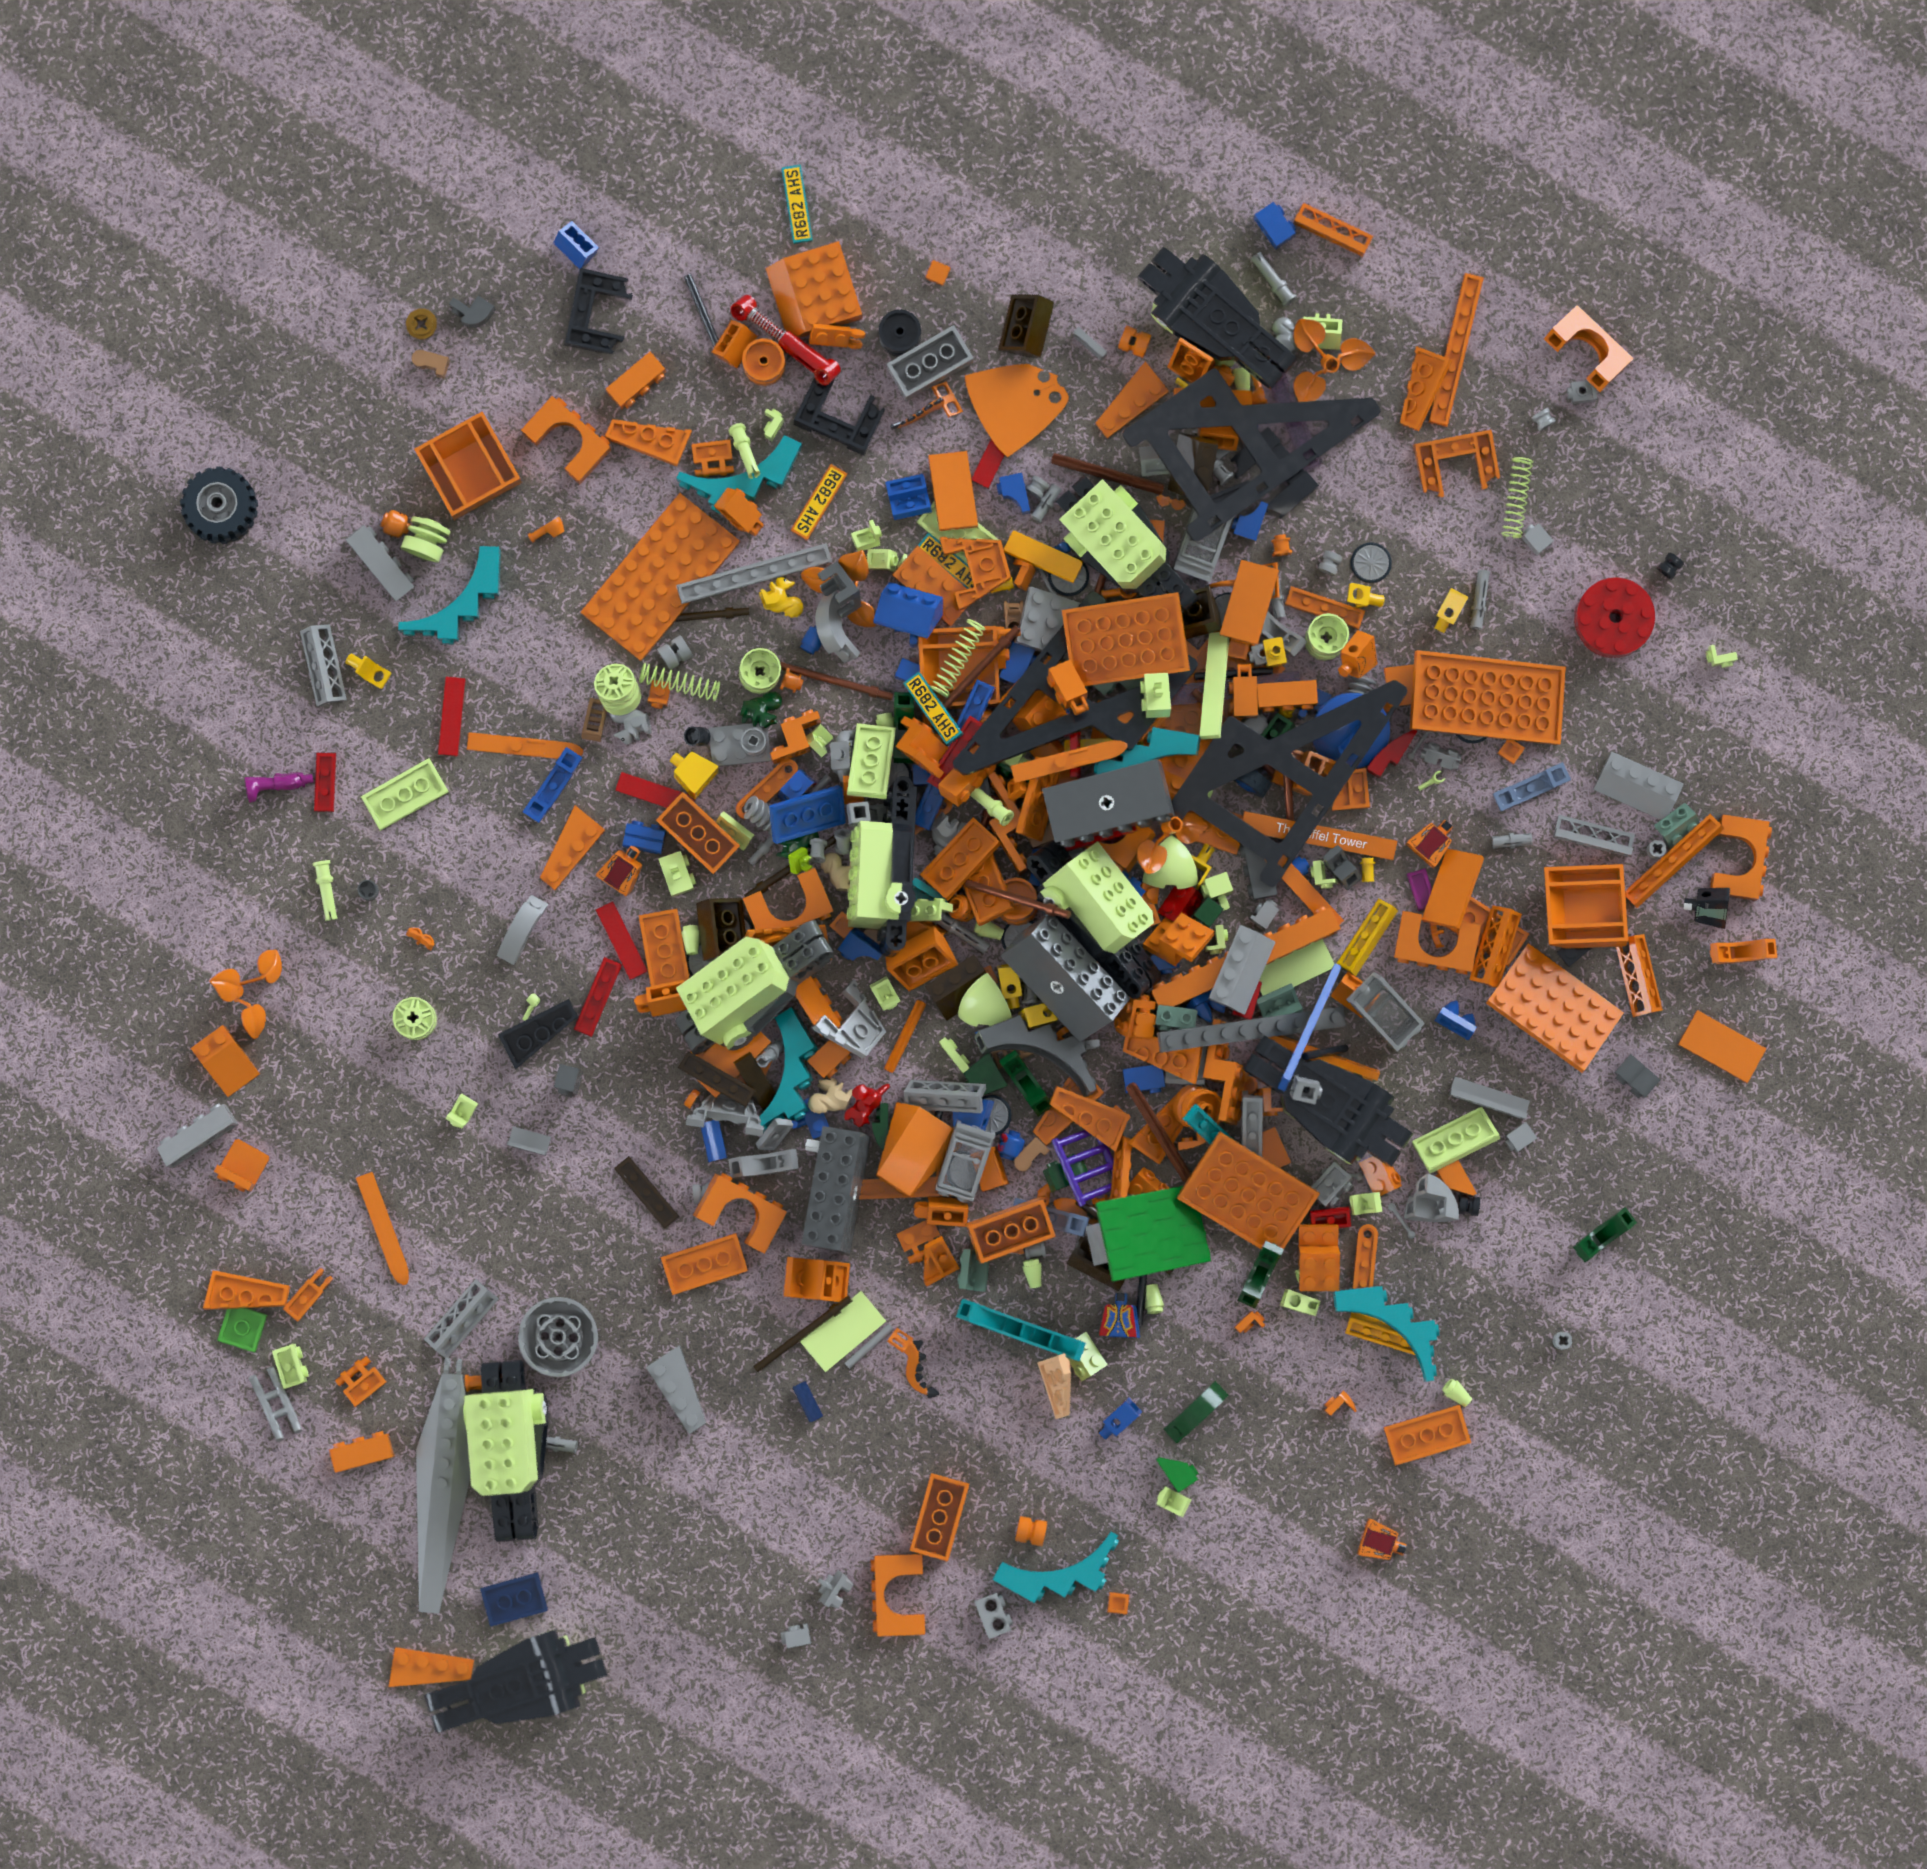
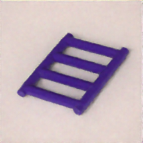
(1074, 1180)

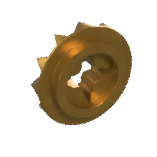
(421, 314)

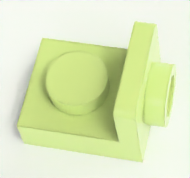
(773, 427)
(882, 559)
(819, 739)

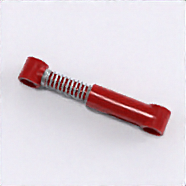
(823, 369)

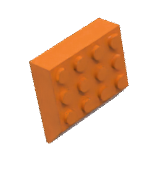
(814, 290)
(468, 465)
(935, 651)
(1586, 906)

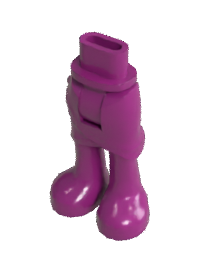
(279, 782)

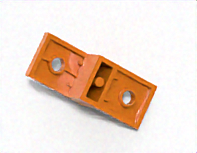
(1002, 832)
(1231, 1075)

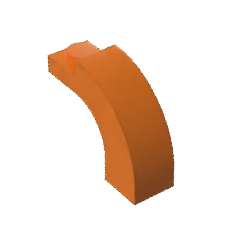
(1743, 951)

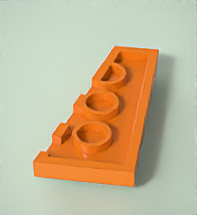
(1136, 397)
(574, 842)
(1180, 1063)
(1096, 1118)
(1146, 1141)
(422, 1667)

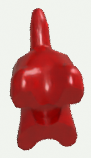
(866, 1101)

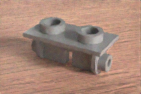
(1433, 752)

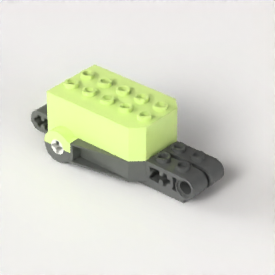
(748, 987)

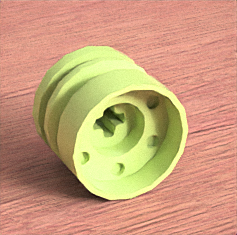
(425, 539)
(1336, 632)
(759, 659)
(617, 689)
(423, 1026)

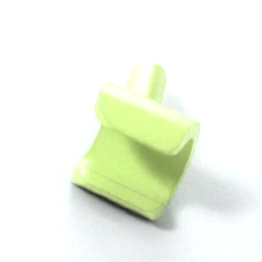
(1431, 781)
(533, 1000)

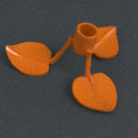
(1353, 356)
(857, 569)
(1153, 856)
(230, 988)

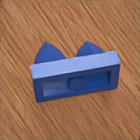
(1201, 1004)
(1449, 1018)

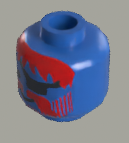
(1010, 1145)

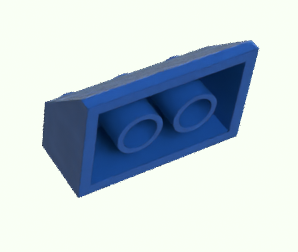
(908, 610)

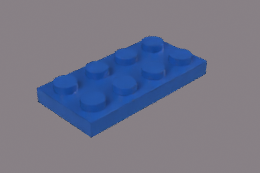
(807, 814)

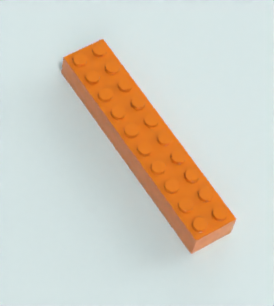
(1287, 940)

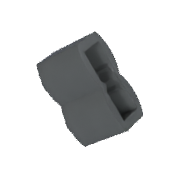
(1636, 1076)

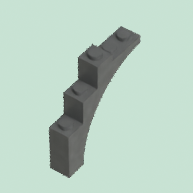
(1066, 1054)

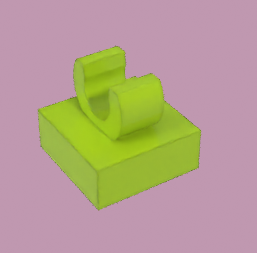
(799, 861)

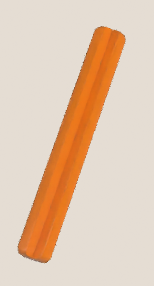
(905, 1036)

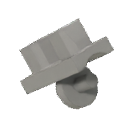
(831, 1587)

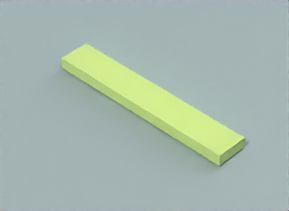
(1214, 686)

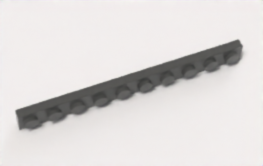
(1247, 1029)

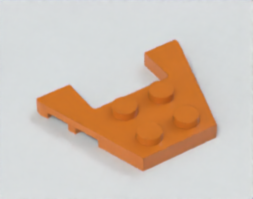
(986, 566)

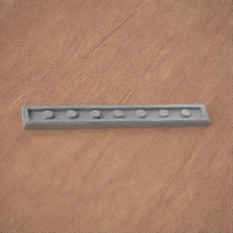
(753, 573)

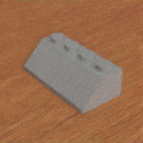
(1638, 786)
(1242, 969)
(196, 1136)

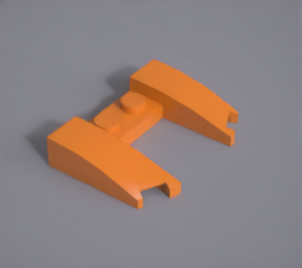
(1430, 452)

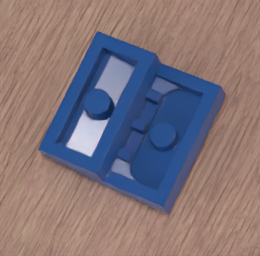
(908, 496)

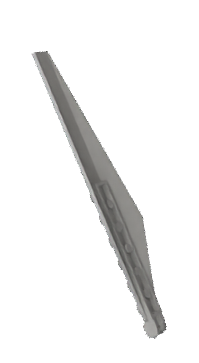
(441, 1486)

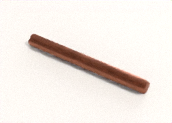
(1106, 473)
(1158, 1131)

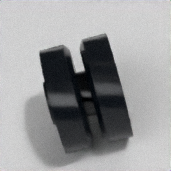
(899, 321)

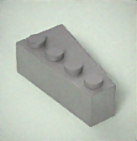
(379, 562)
(676, 1384)

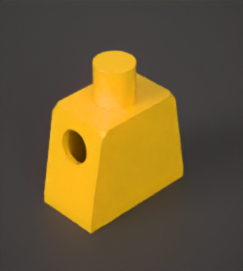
(1455, 601)
(693, 772)
(1006, 977)
(1035, 1018)

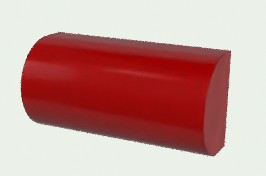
(1333, 1216)

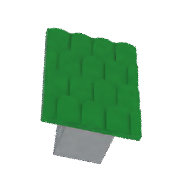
(1147, 1234)

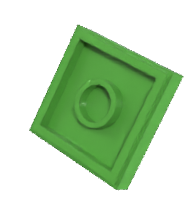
(242, 1328)

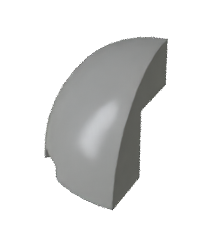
(1431, 1202)

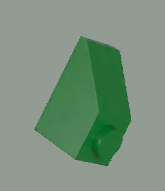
(1178, 1472)

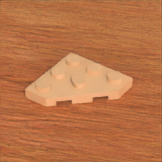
(1057, 1382)

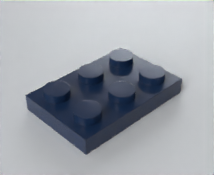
(514, 1599)

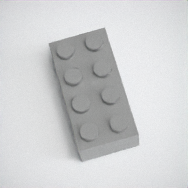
(930, 363)

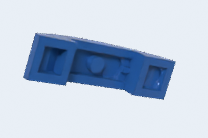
(553, 785)

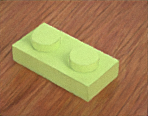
(735, 830)
(950, 1048)

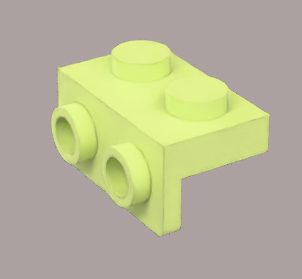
(929, 910)
(1090, 1361)
(290, 1366)

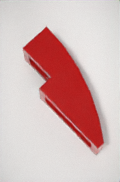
(1390, 754)

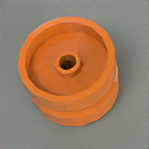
(759, 351)
(1022, 913)
(1194, 1094)

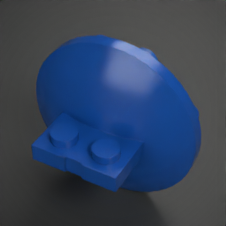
(1334, 743)

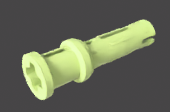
(742, 443)
(994, 807)
(324, 880)

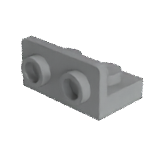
(1332, 1185)

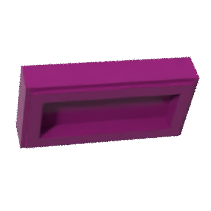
(1420, 887)

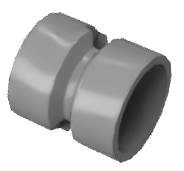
(673, 659)
(754, 742)

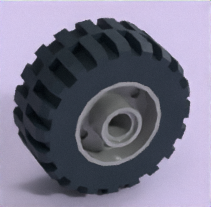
(224, 522)

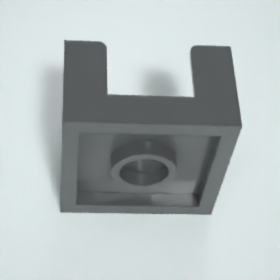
(847, 589)

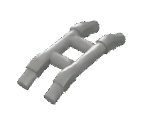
(286, 1410)

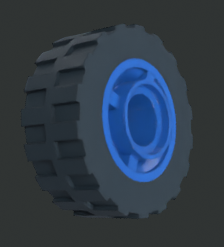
(1254, 783)

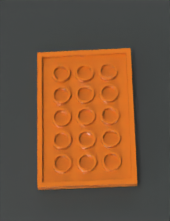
(1126, 639)
(1555, 1008)
(1247, 1193)

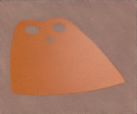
(1008, 406)

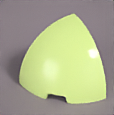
(1178, 868)
(984, 1004)

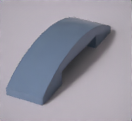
(1531, 787)
(1064, 1221)

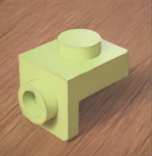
(867, 537)
(1724, 660)
(1319, 874)
(1221, 936)
(885, 993)
(462, 1111)
(1365, 1203)
(1173, 1501)

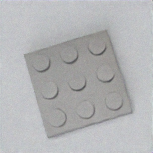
(1042, 618)

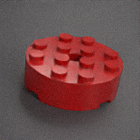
(1625, 600)

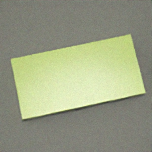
(930, 524)
(871, 761)
(404, 794)
(1296, 967)
(1455, 1140)
(844, 1332)

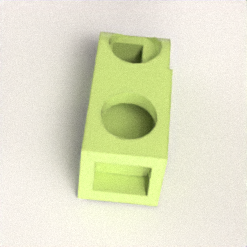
(1299, 1302)

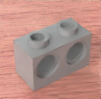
(989, 1616)

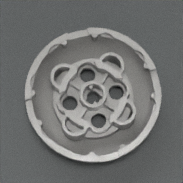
(543, 1318)

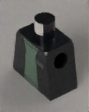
(1710, 906)

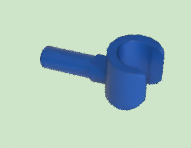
(1063, 547)

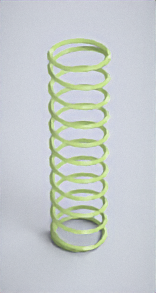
(1517, 535)
(957, 659)
(642, 677)

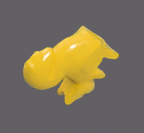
(777, 600)

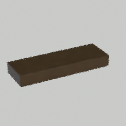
(755, 1079)

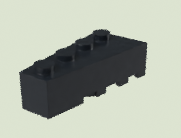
(533, 1033)

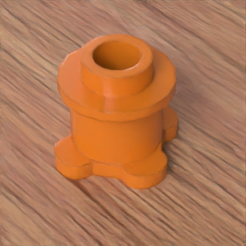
(1281, 546)
(791, 681)

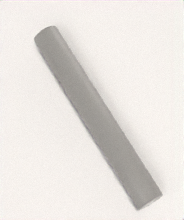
(868, 1346)

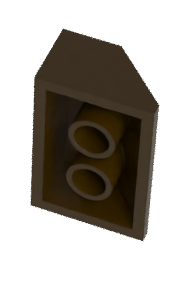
(1026, 325)
(1200, 456)
(1202, 616)
(720, 925)
(951, 986)
(1082, 1260)

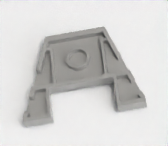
(859, 1030)
(726, 1109)

